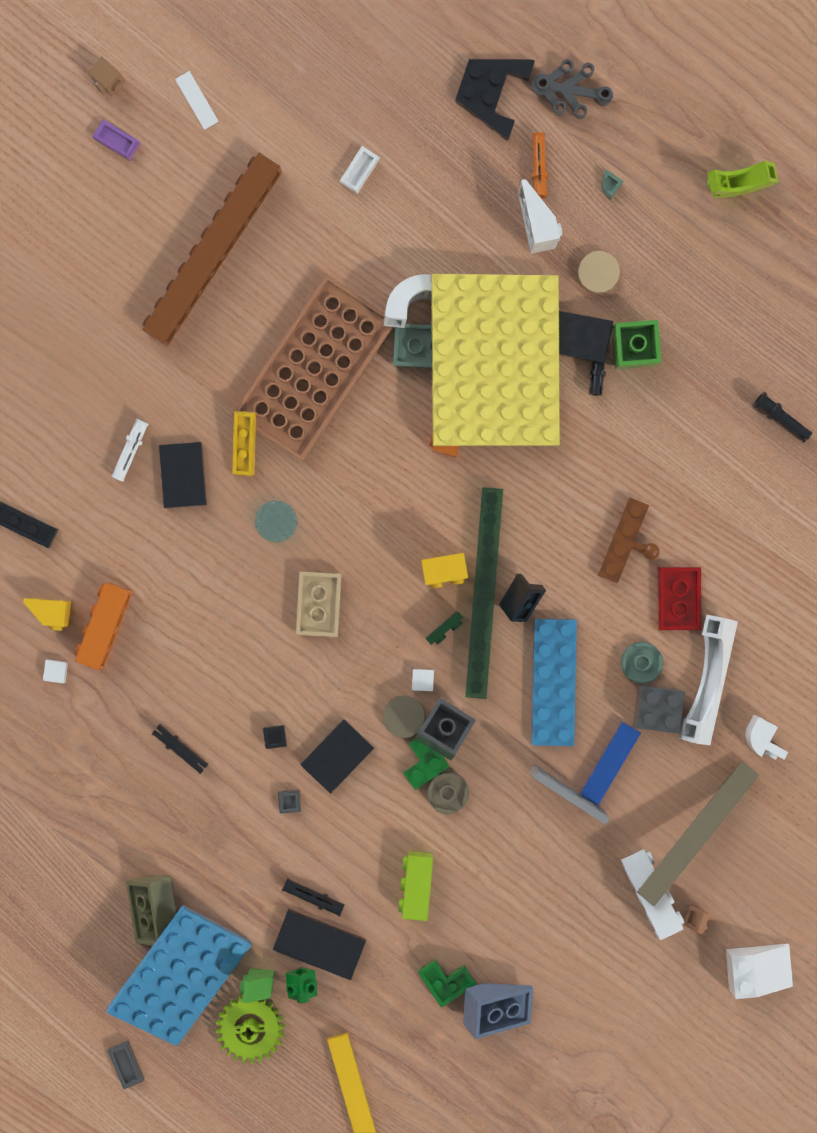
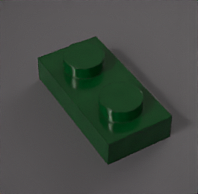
(438, 634)

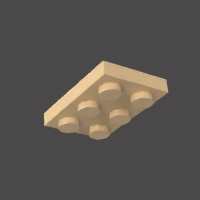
(318, 604)

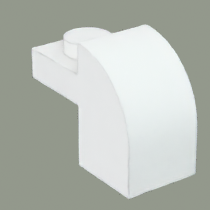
(758, 738)

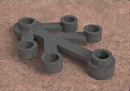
(569, 89)

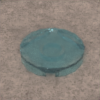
(276, 521)

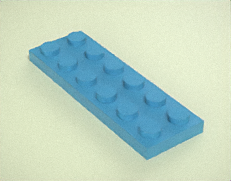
(554, 682)

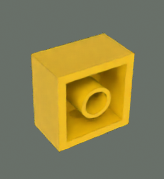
(444, 569)

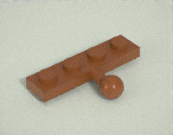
(624, 541)

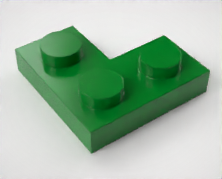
(428, 767)
(445, 987)

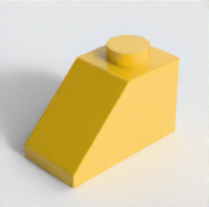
(50, 612)

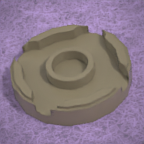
(403, 716)
(448, 792)

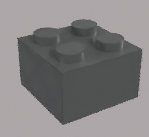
(658, 708)
(445, 729)

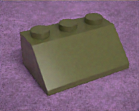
(151, 906)

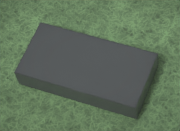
(126, 1064)

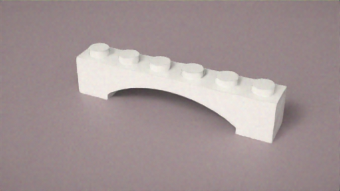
(701, 719)

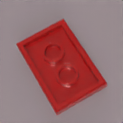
(679, 598)

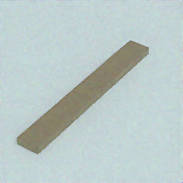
(697, 834)

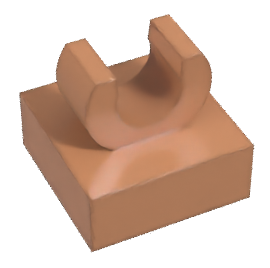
(696, 919)

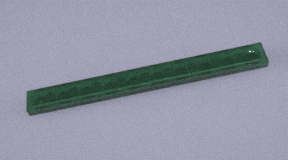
(484, 593)

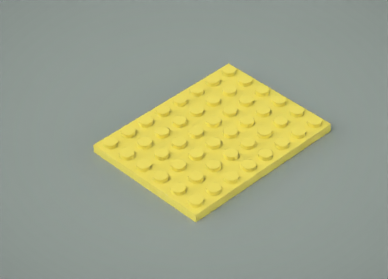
(495, 360)

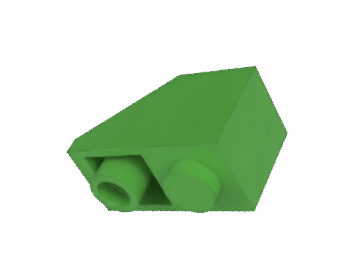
(257, 985)

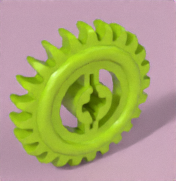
(242, 1046)

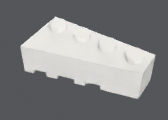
(662, 915)

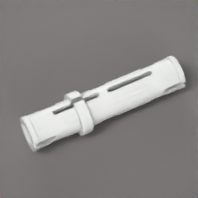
(130, 449)

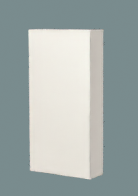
(359, 170)

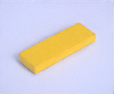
(244, 443)

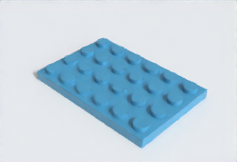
(179, 976)

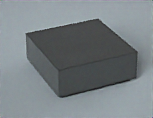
(289, 801)

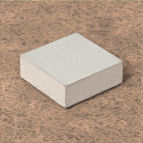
(55, 671)
(422, 680)

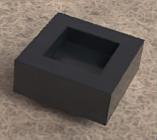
(275, 736)

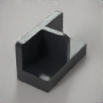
(521, 599)

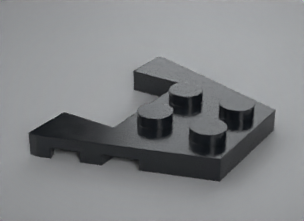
(483, 86)

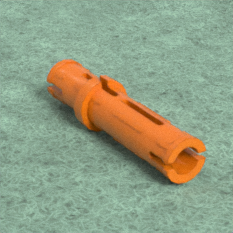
(538, 141)

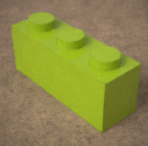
(416, 885)

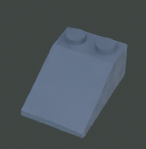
(496, 1008)

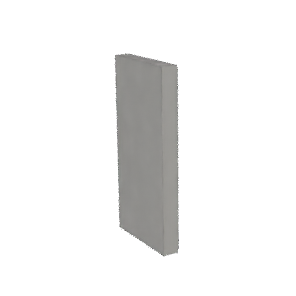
(569, 794)

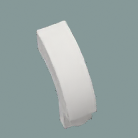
(403, 295)

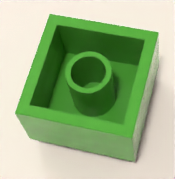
(636, 344)

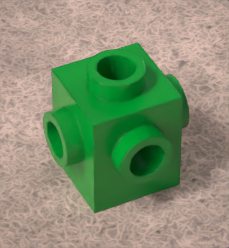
(301, 984)

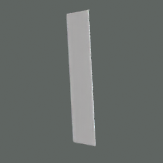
(196, 100)

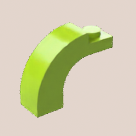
(742, 181)

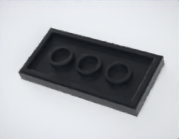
(319, 944)

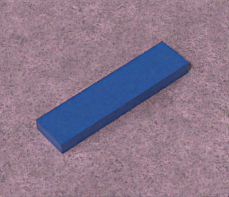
(610, 763)

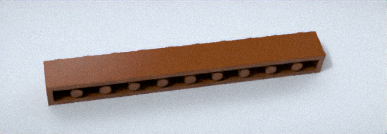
(212, 249)

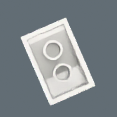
(540, 223)
(758, 970)

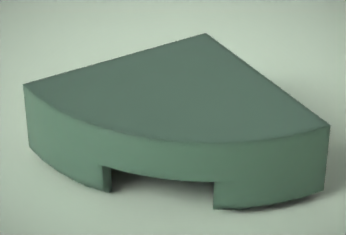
(610, 184)

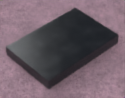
(584, 336)
(182, 475)
(337, 756)

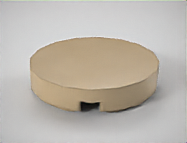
(598, 272)

